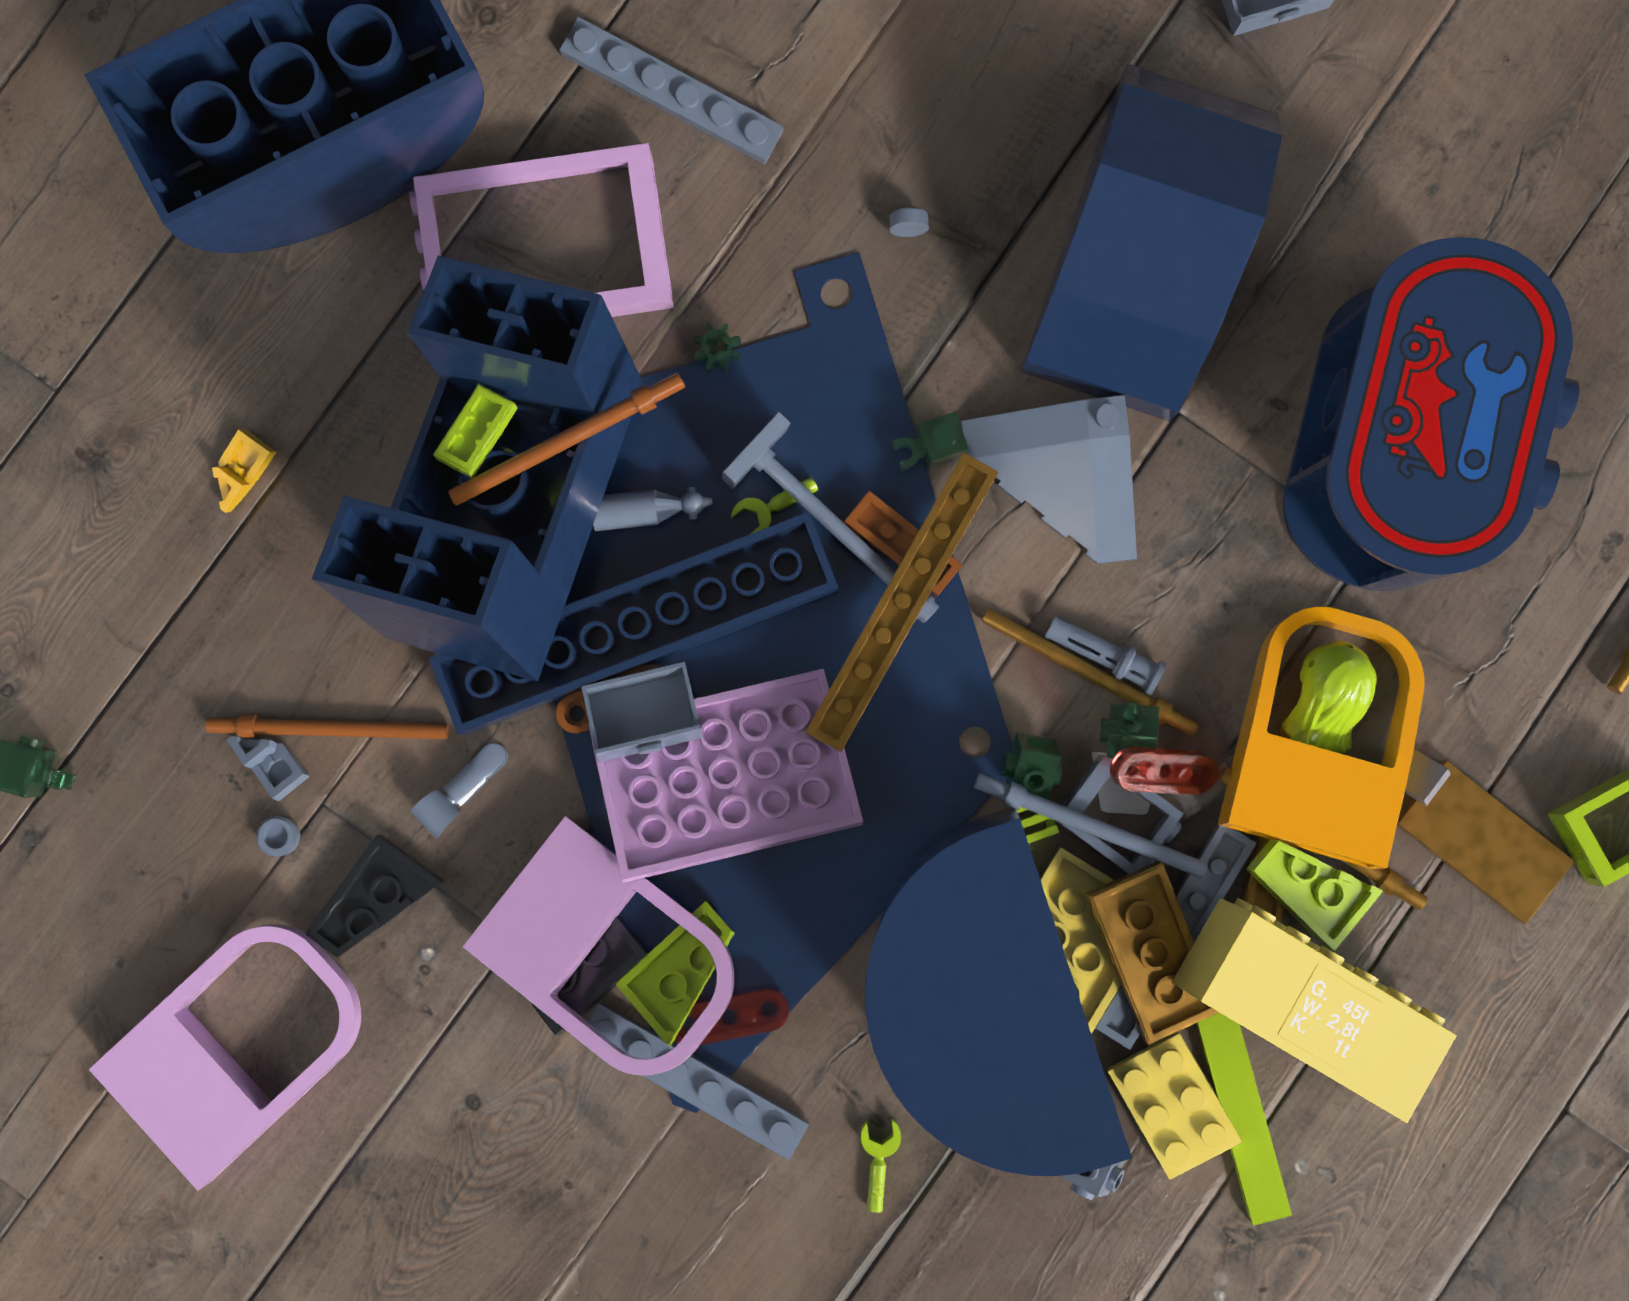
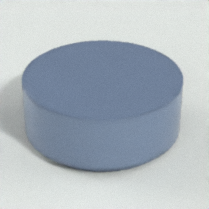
(908, 222)
(278, 836)

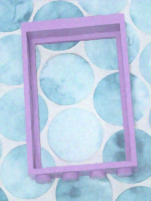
(638, 160)

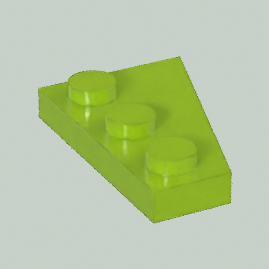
(1314, 893)
(673, 976)

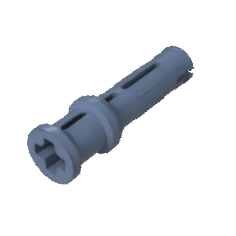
(1123, 661)

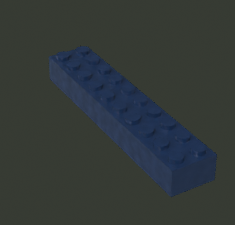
(650, 621)

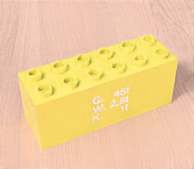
(1315, 1006)

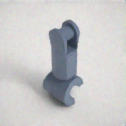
(440, 809)

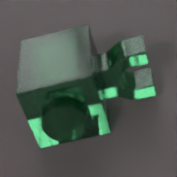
(937, 442)
(28, 768)

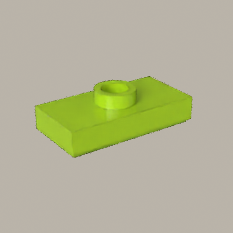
(475, 431)

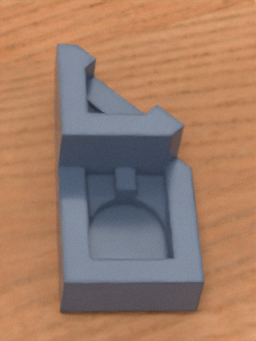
(272, 764)

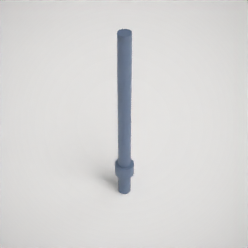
(1016, 796)

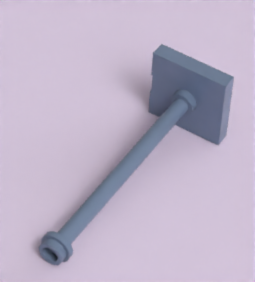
(760, 456)

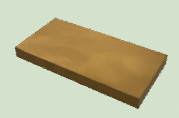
(1487, 845)
(1147, 947)

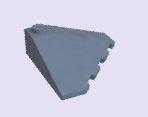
(1068, 466)

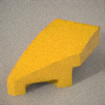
(241, 467)

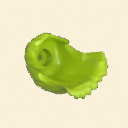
(1333, 696)

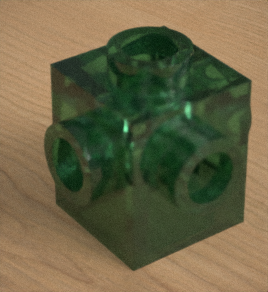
(1129, 727)
(1033, 763)

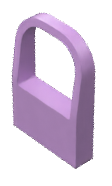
(557, 917)
(190, 1088)

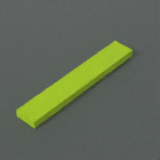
(1239, 1096)

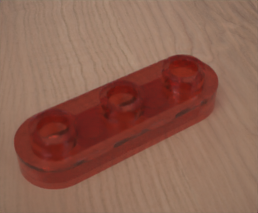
(1139, 771)
(749, 1016)

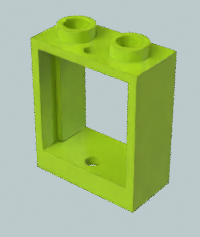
(1579, 838)

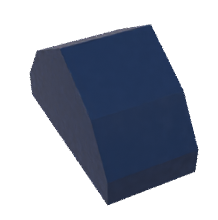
(1156, 243)

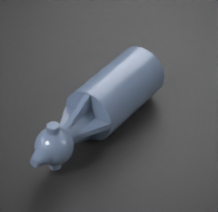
(645, 508)

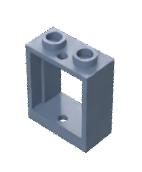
(1084, 794)

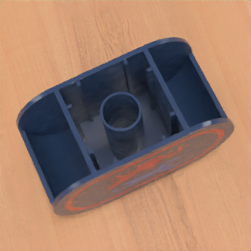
(1432, 417)

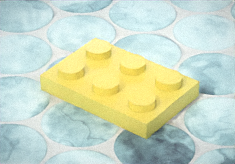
(1174, 1105)

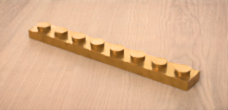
(901, 602)

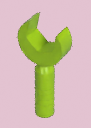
(776, 504)
(877, 1174)

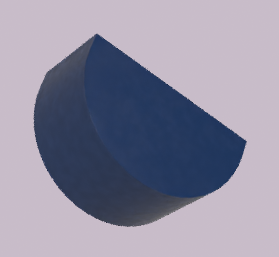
(290, 115)
(983, 1011)

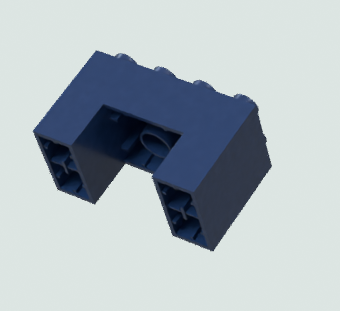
(498, 568)

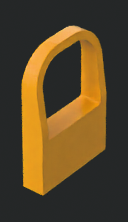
(1311, 793)

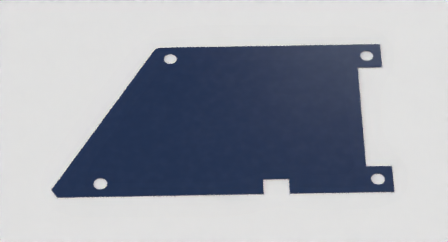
(839, 389)

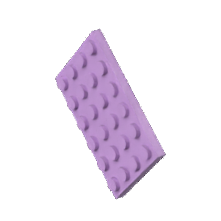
(734, 790)

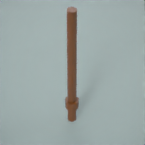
(641, 399)
(251, 726)

